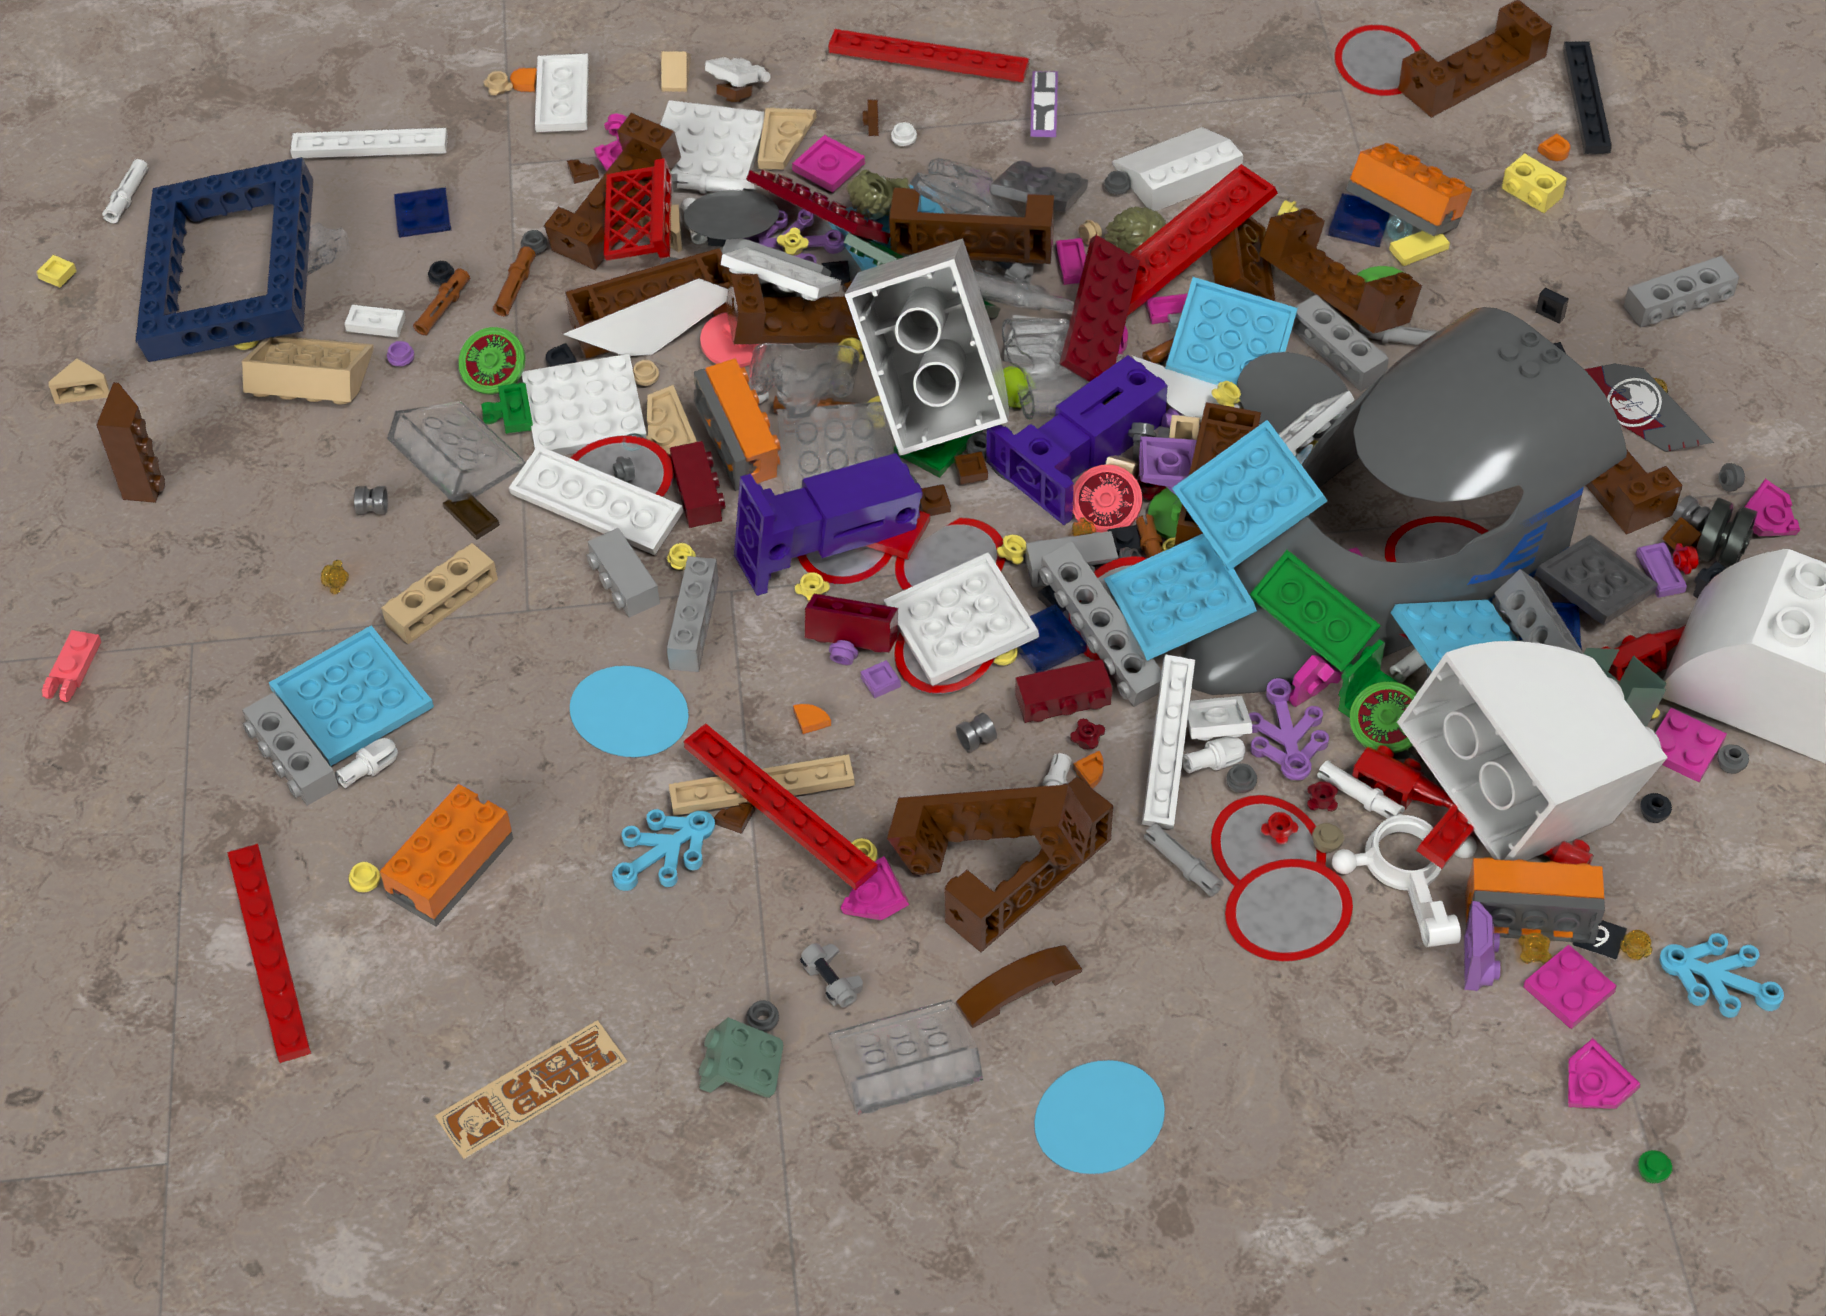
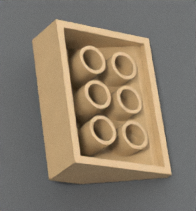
(306, 369)

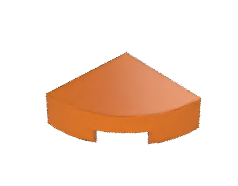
(811, 717)
(1090, 769)

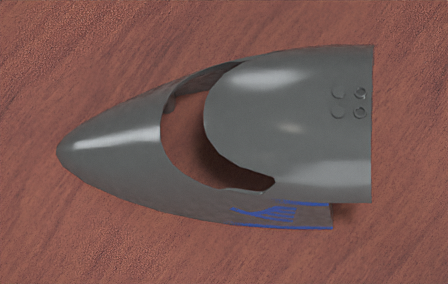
(1447, 422)

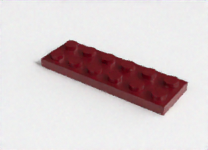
(819, 205)
(1099, 309)

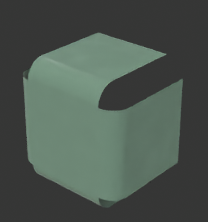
(1639, 684)

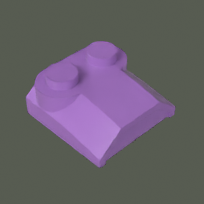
(1165, 460)
(1480, 949)

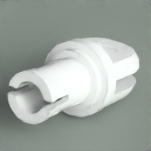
(1216, 755)
(368, 761)

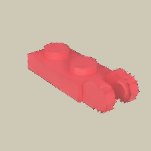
(71, 665)

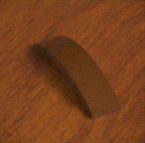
(1015, 981)

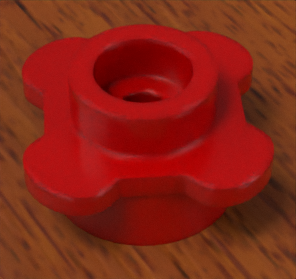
(1685, 558)
(1283, 821)

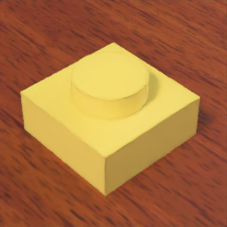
(56, 271)

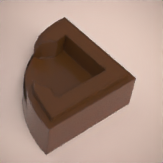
(582, 172)
(735, 817)

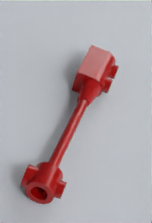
(1648, 649)
(1406, 783)

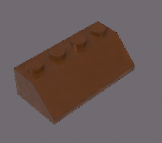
(1238, 261)
(129, 448)

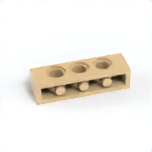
(439, 593)

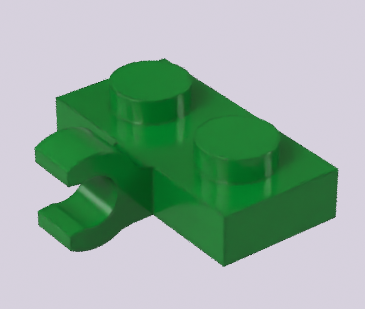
(513, 408)

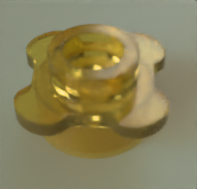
(334, 576)
(1536, 941)

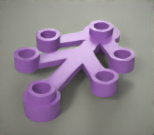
(814, 241)
(1287, 734)

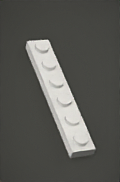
(369, 143)
(1168, 742)

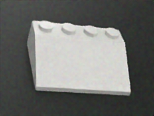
(1179, 167)

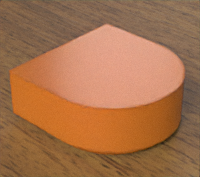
(524, 79)
(1555, 148)

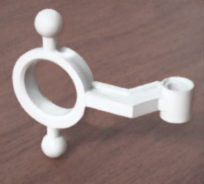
(1434, 923)

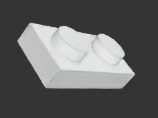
(375, 321)

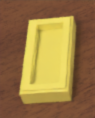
(1418, 247)

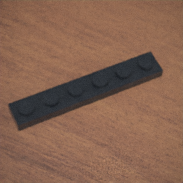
(1587, 98)

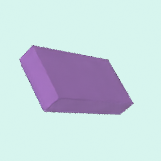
(1659, 566)

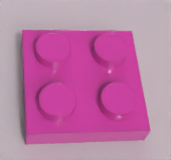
(828, 163)
(1688, 744)
(1569, 986)

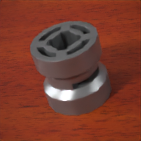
(371, 500)
(1692, 512)
(976, 732)

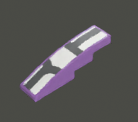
(1044, 104)

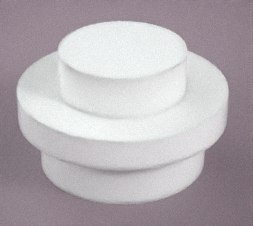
(904, 134)

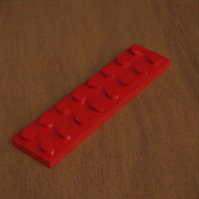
(1197, 230)

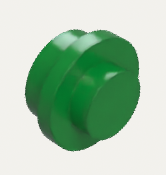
(1654, 1166)

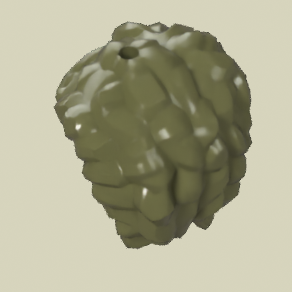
(873, 193)
(1133, 227)

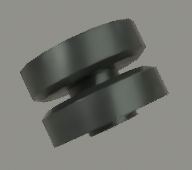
(1723, 533)

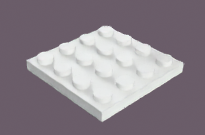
(714, 138)
(583, 403)
(961, 618)

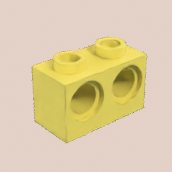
(1534, 183)

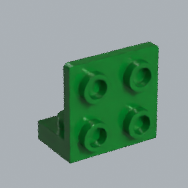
(1362, 675)

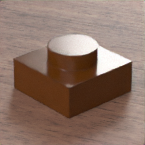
(733, 93)
(870, 118)
(971, 467)
(935, 500)
(1682, 533)

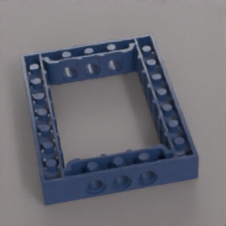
(281, 312)

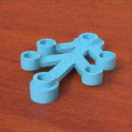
(664, 845)
(1717, 974)

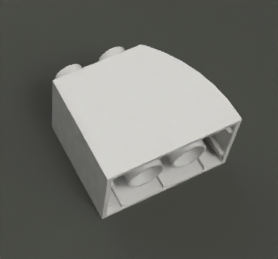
(930, 346)
(1759, 651)
(1530, 743)

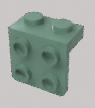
(741, 1057)

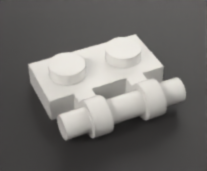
(737, 71)

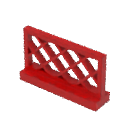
(660, 191)

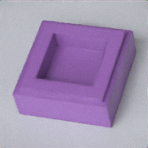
(880, 679)

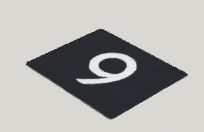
(1607, 940)

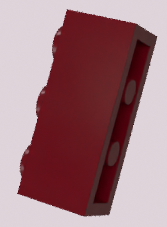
(697, 484)
(851, 620)
(1063, 691)

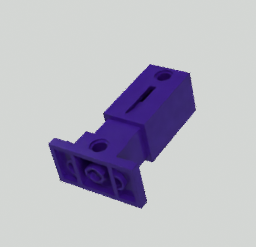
(1079, 437)
(825, 515)

